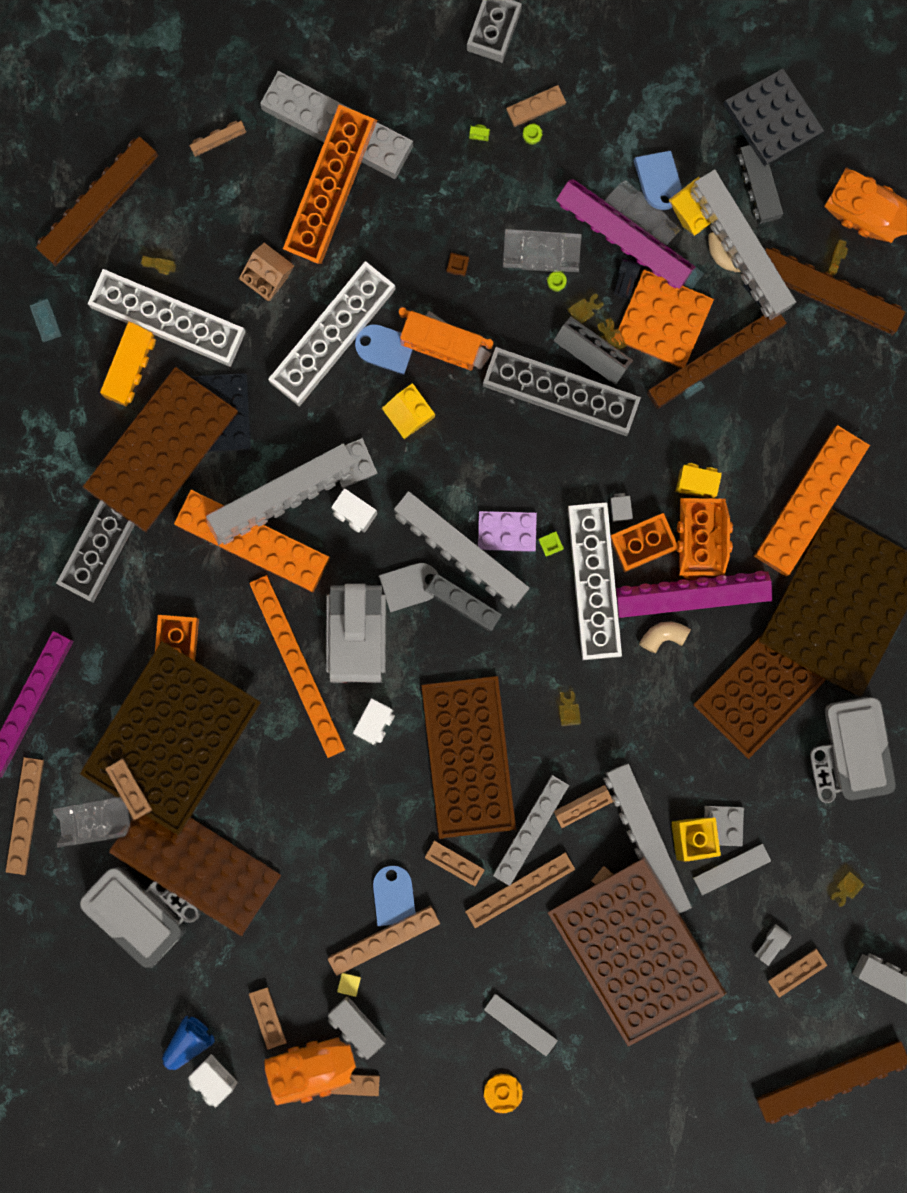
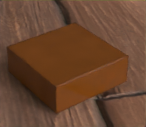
(458, 264)

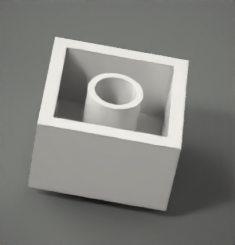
(353, 510)

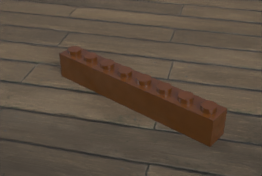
(96, 201)
(837, 293)
(715, 359)
(831, 1081)

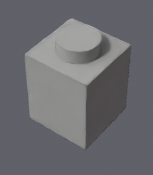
(621, 508)

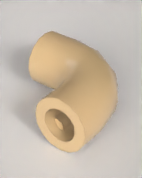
(720, 256)
(662, 632)

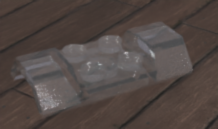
(635, 207)
(542, 250)
(92, 822)

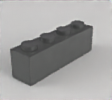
(761, 186)
(593, 350)
(462, 602)

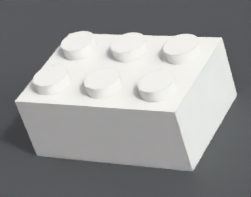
(373, 722)
(212, 1081)

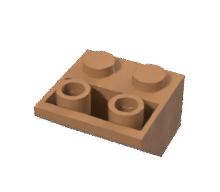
(266, 271)

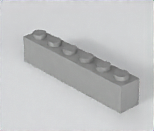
(530, 830)

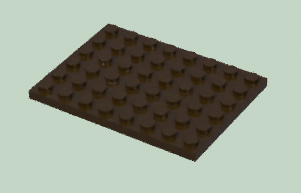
(841, 604)
(173, 735)

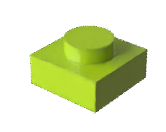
(479, 132)
(551, 544)

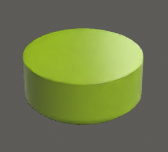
(532, 133)
(557, 281)

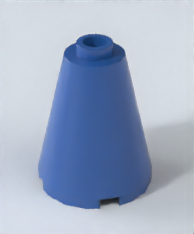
(186, 1043)

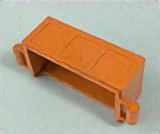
(441, 339)

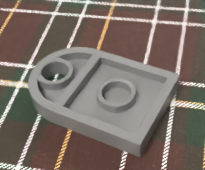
(406, 586)

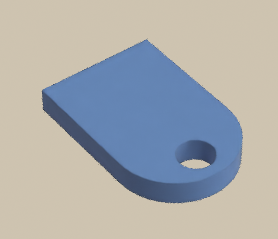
(658, 178)
(384, 348)
(393, 898)

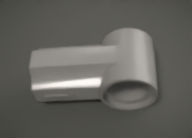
(775, 940)

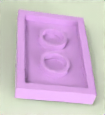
(507, 531)

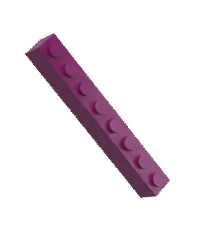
(625, 233)
(693, 594)
(32, 697)

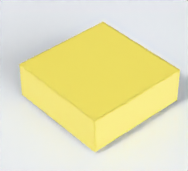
(349, 984)

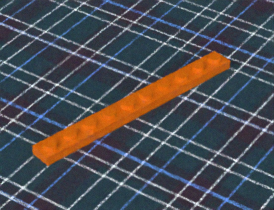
(297, 666)

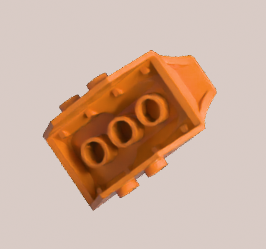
(868, 207)
(704, 537)
(309, 1071)

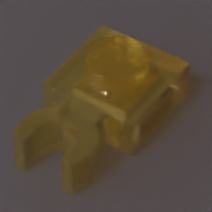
(839, 253)
(162, 265)
(583, 311)
(612, 336)
(569, 713)
(849, 887)

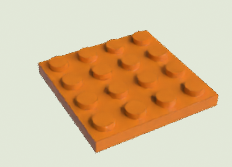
(664, 319)

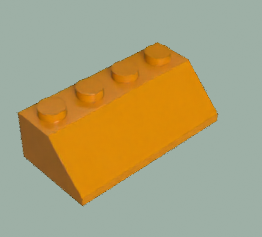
(128, 364)

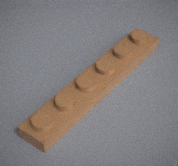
(24, 816)
(520, 890)
(383, 940)

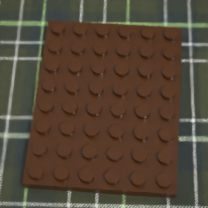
(636, 952)

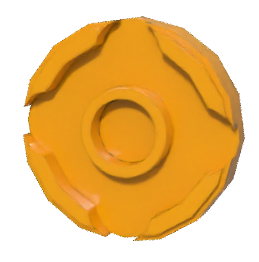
(503, 1093)

